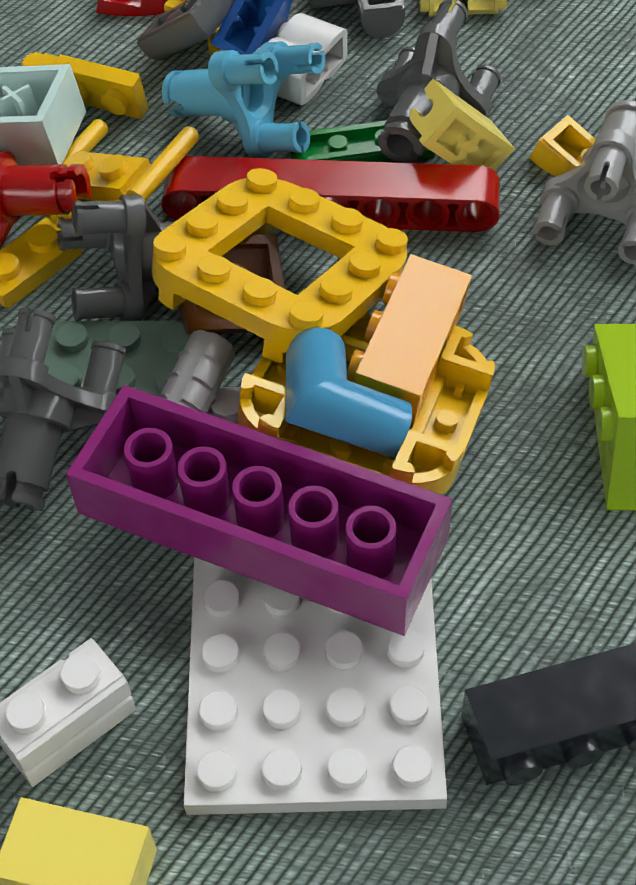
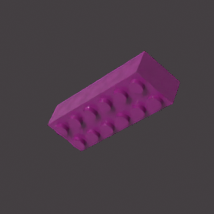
(262, 507)

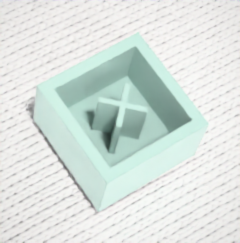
(39, 112)

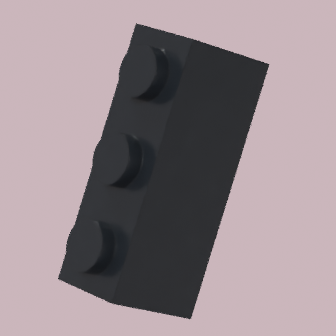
(553, 716)

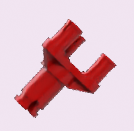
(38, 190)

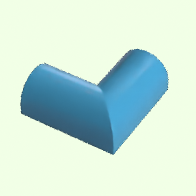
(331, 405)

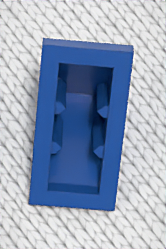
(251, 24)

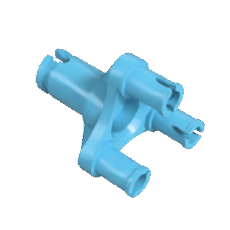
(245, 93)

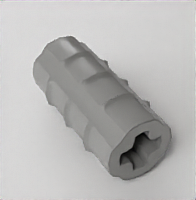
(199, 371)

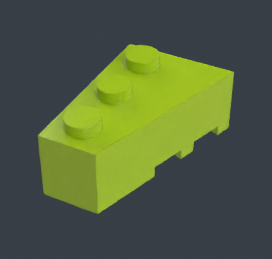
(612, 395)

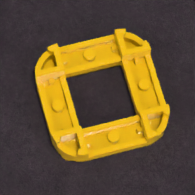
(191, 264)
(432, 446)

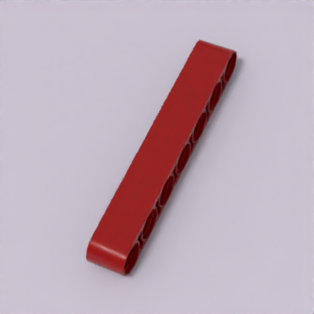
(386, 192)

